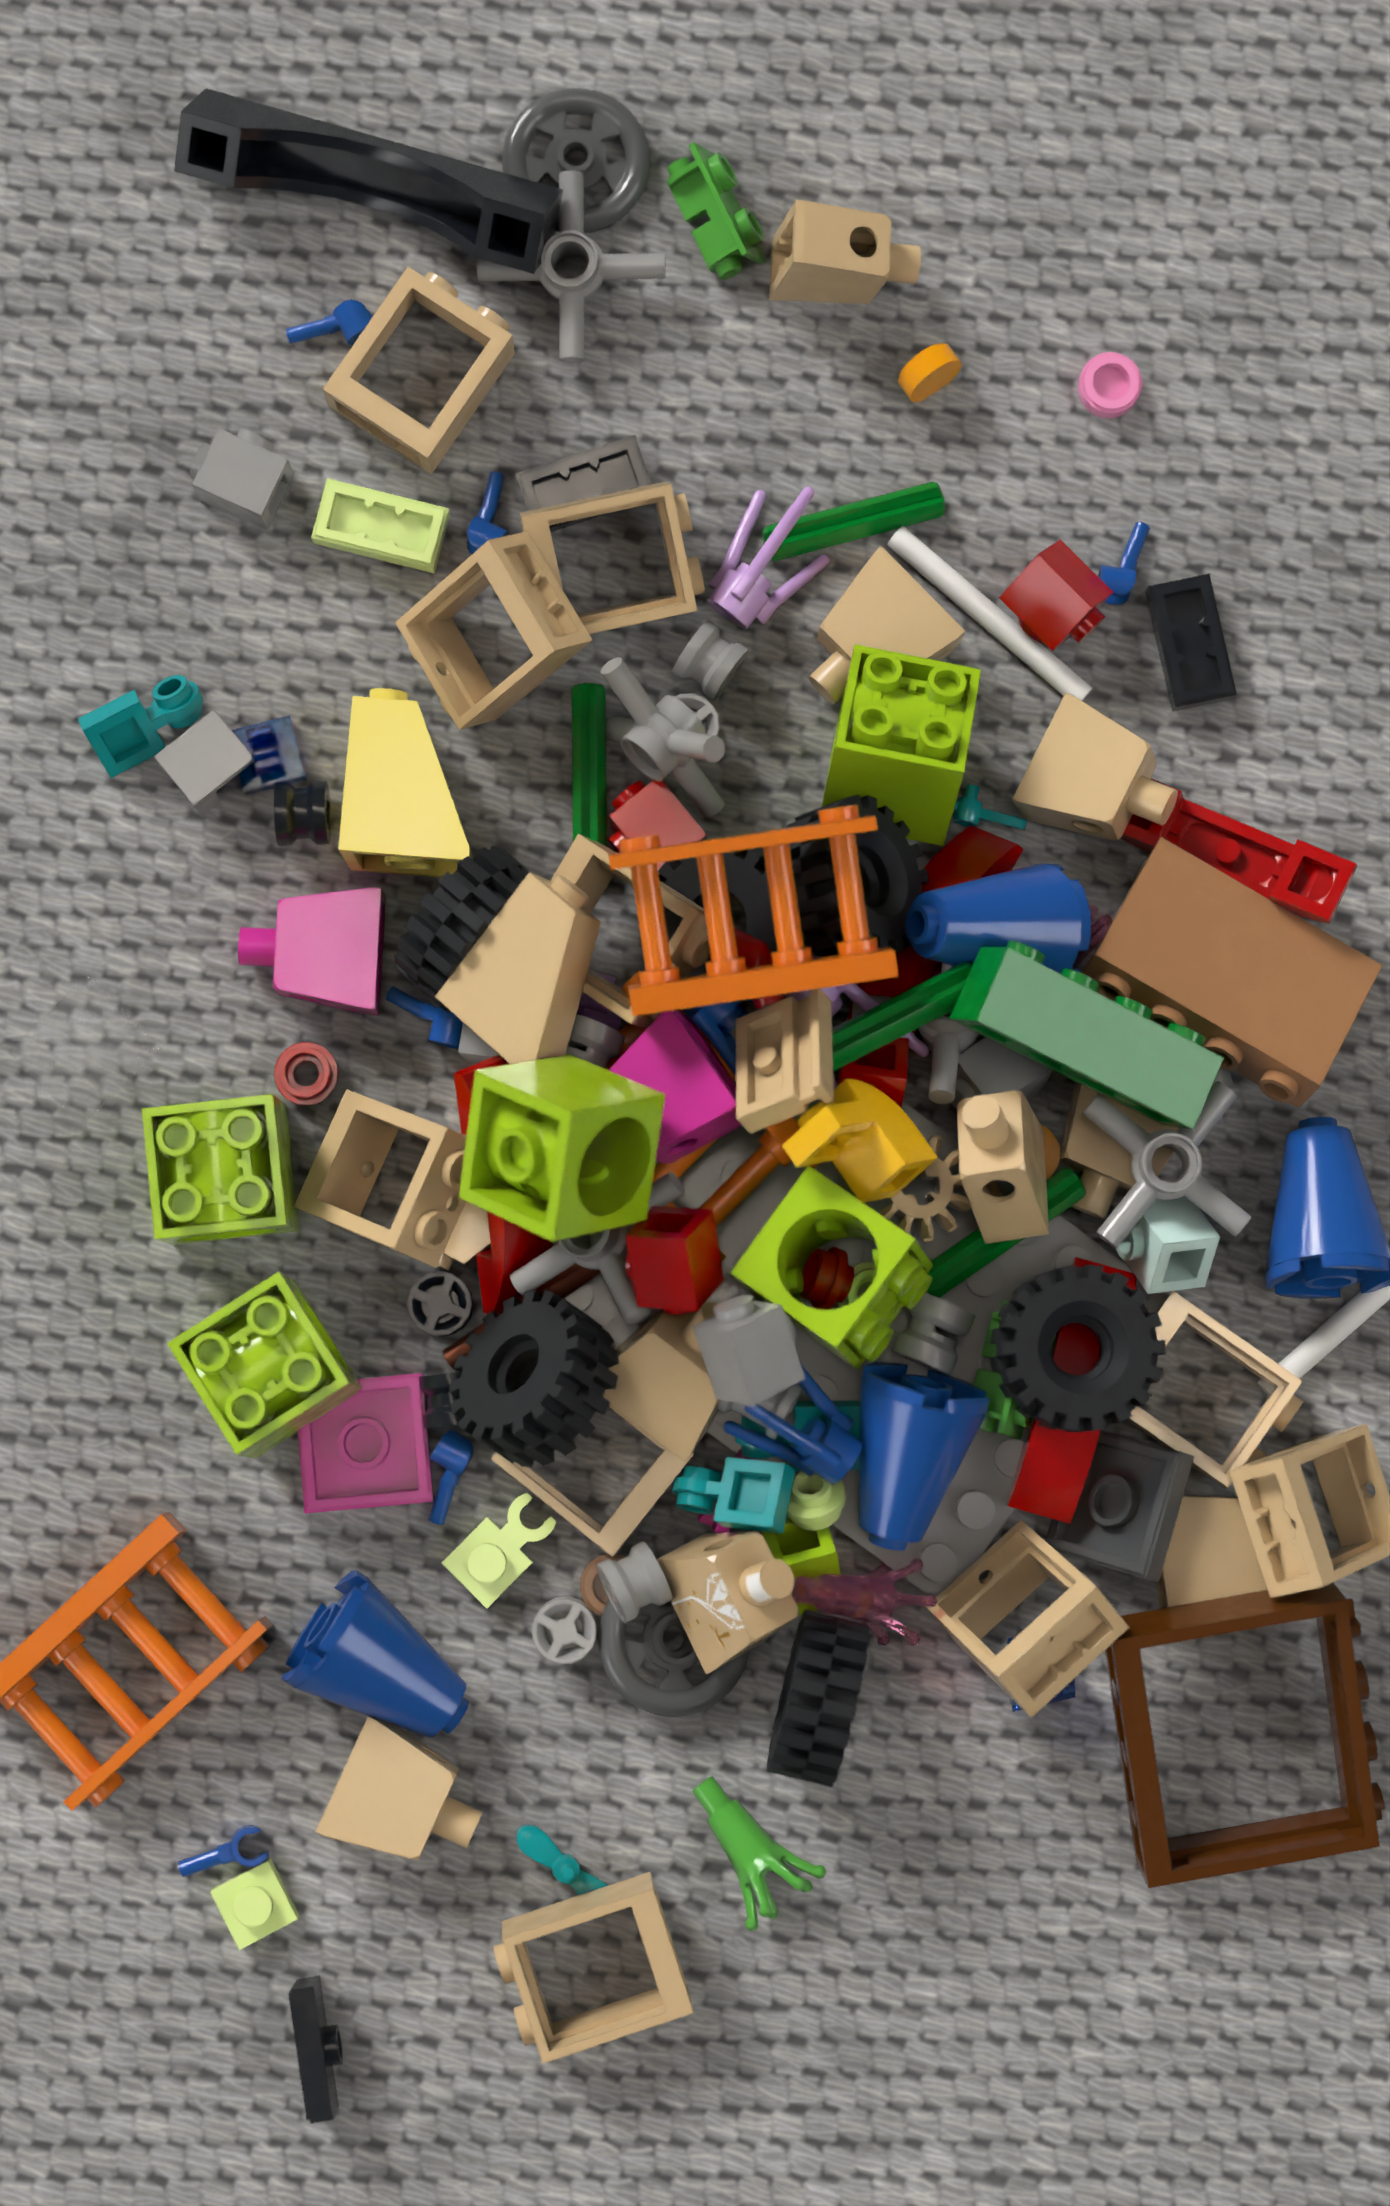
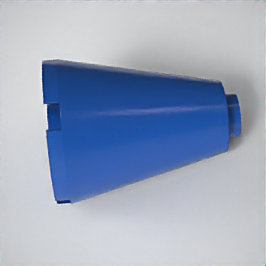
(1019, 905)
(1325, 1218)
(911, 1448)
(375, 1663)

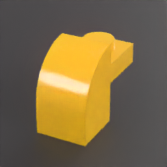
(865, 1139)

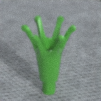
(751, 1851)

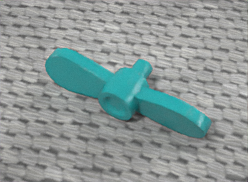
(969, 812)
(564, 1866)

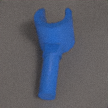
(349, 317)
(481, 527)
(1122, 578)
(445, 1026)
(454, 1454)
(223, 1854)

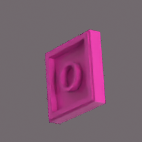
(368, 1449)

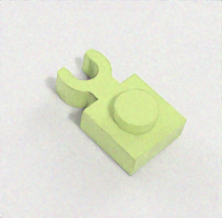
(492, 1556)

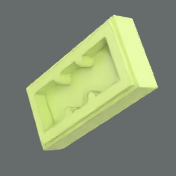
(380, 525)

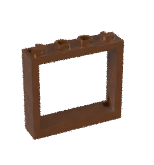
(1269, 1841)

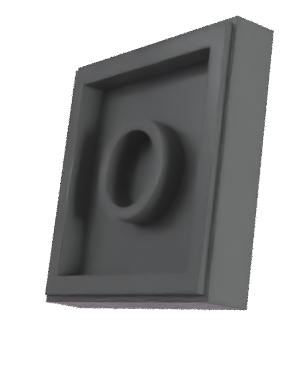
(1126, 1507)

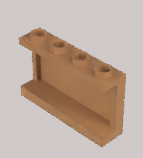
(1234, 969)

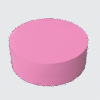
(1109, 385)

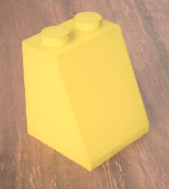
(396, 793)

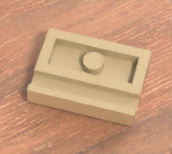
(783, 1060)

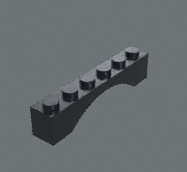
(275, 149)

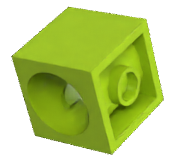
(904, 737)
(561, 1146)
(220, 1169)
(806, 1220)
(265, 1366)

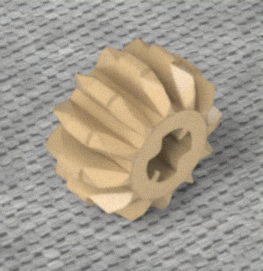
(909, 1211)

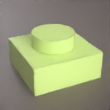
(254, 1904)

